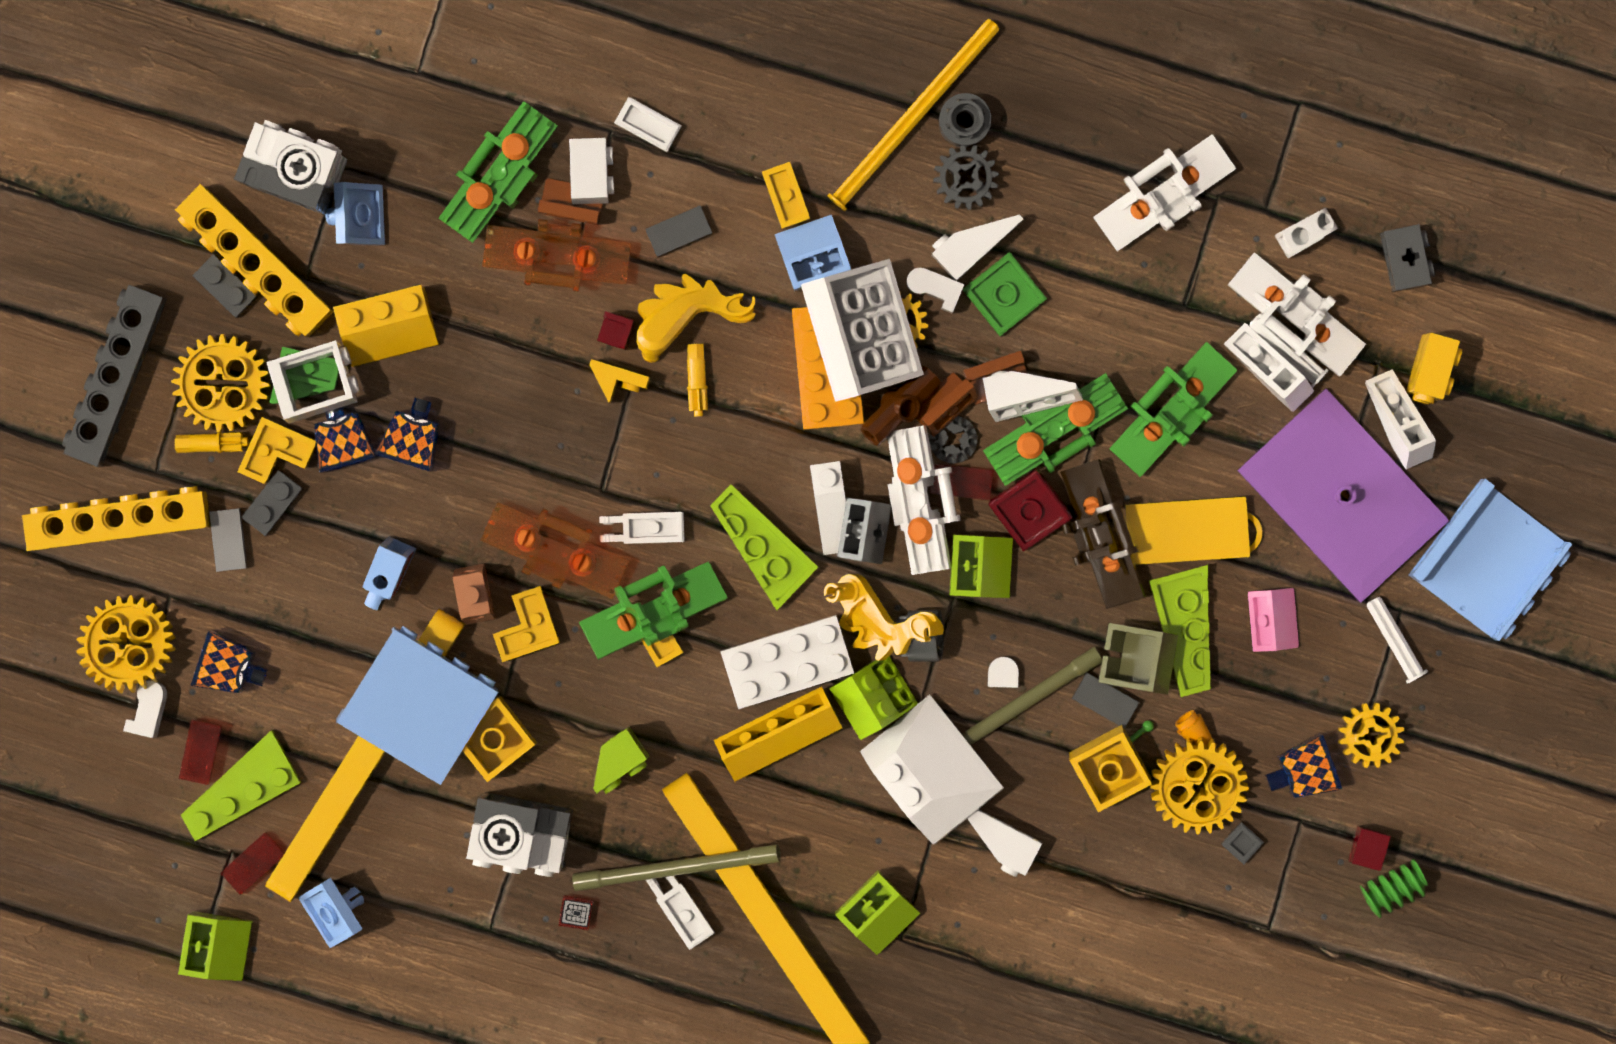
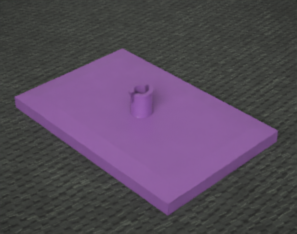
(1302, 481)

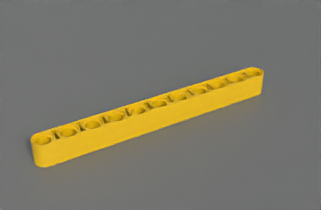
(344, 787)
(765, 915)

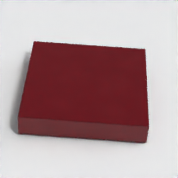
(1030, 509)

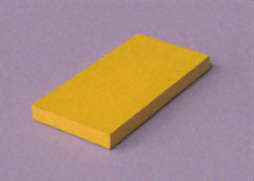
(1189, 530)

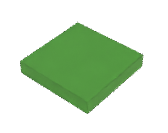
(1004, 294)

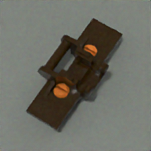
(1112, 566)

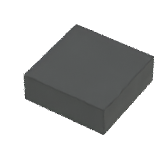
(1242, 843)

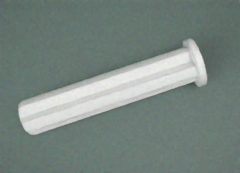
(1302, 363)
(1395, 639)

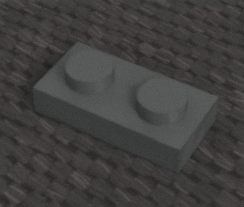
(224, 286)
(272, 503)

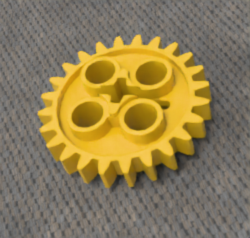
(222, 356)
(130, 619)
(1175, 773)

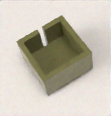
(1145, 658)

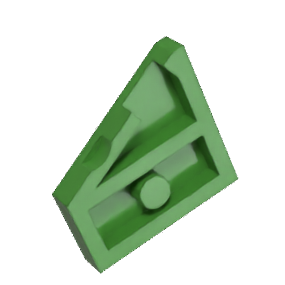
(309, 378)

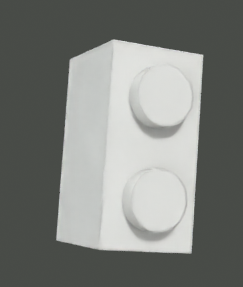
(589, 171)

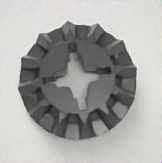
(952, 454)

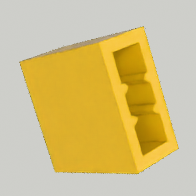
(1432, 368)

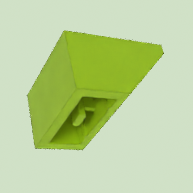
(981, 566)
(873, 697)
(617, 757)
(877, 913)
(215, 947)

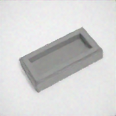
(228, 540)

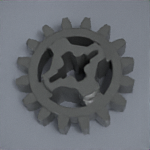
(954, 168)

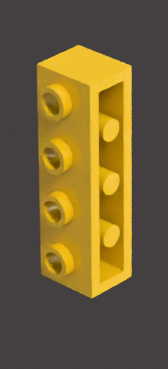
(778, 734)

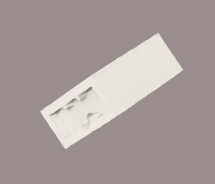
(282, 387)

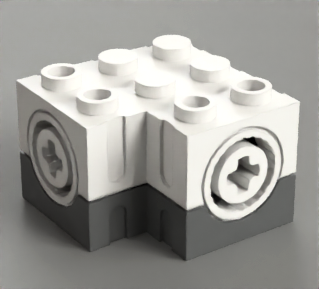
(291, 166)
(519, 834)

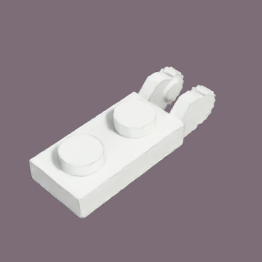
(646, 527)
(682, 912)

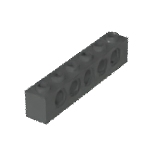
(118, 393)

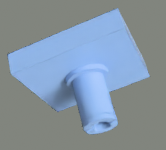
(358, 214)
(332, 911)

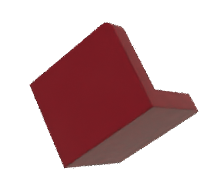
(616, 330)
(1369, 848)

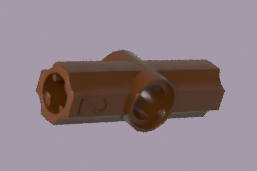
(899, 407)

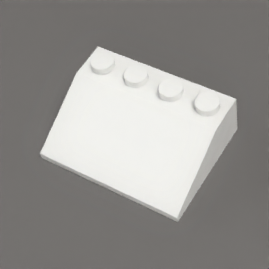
(862, 330)

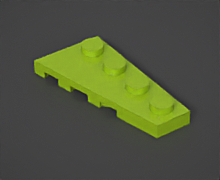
(766, 550)
(1183, 611)
(246, 785)

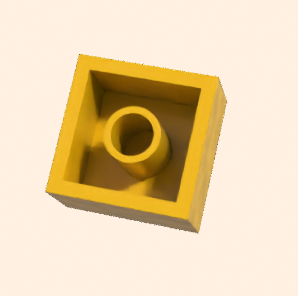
(497, 740)
(1110, 768)

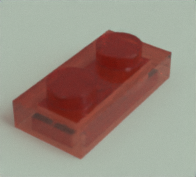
(966, 482)
(200, 752)
(253, 863)

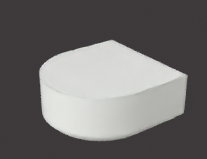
(1003, 673)

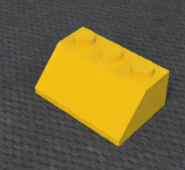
(386, 325)

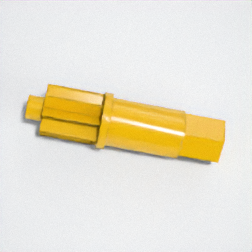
(696, 379)
(211, 442)

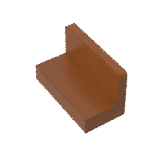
(558, 203)
(1007, 363)
(946, 403)

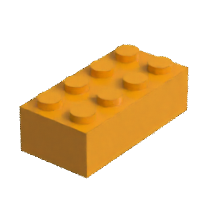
(816, 395)

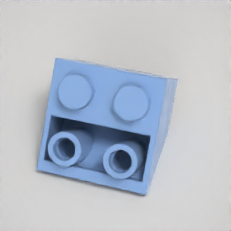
(812, 251)

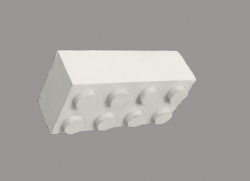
(787, 661)

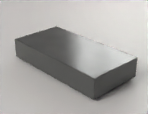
(678, 231)
(1105, 700)

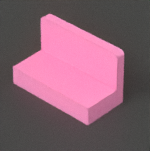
(1273, 620)

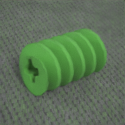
(1395, 888)

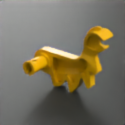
(677, 307)
(870, 618)

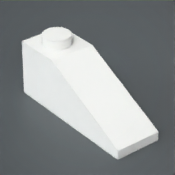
(967, 247)
(1269, 367)
(1020, 394)
(1401, 420)
(829, 502)
(1006, 843)

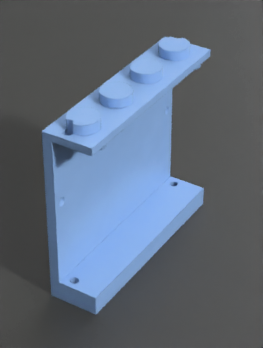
(1490, 561)
(418, 704)

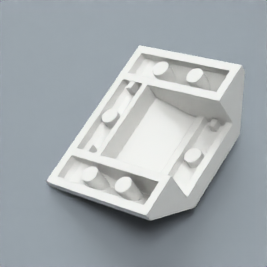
(931, 770)

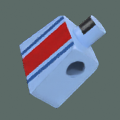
(391, 562)

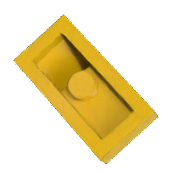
(609, 376)

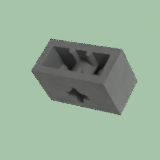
(1394, 246)
(864, 531)

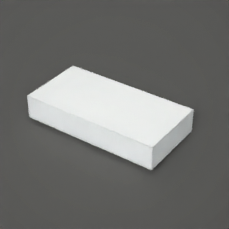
(647, 124)

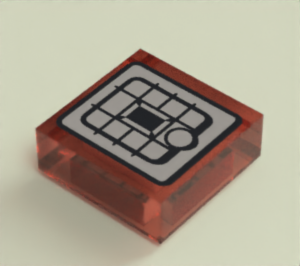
(576, 912)

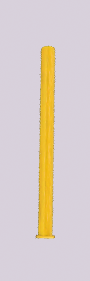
(914, 114)

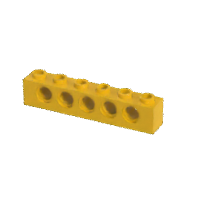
(314, 309)
(39, 535)

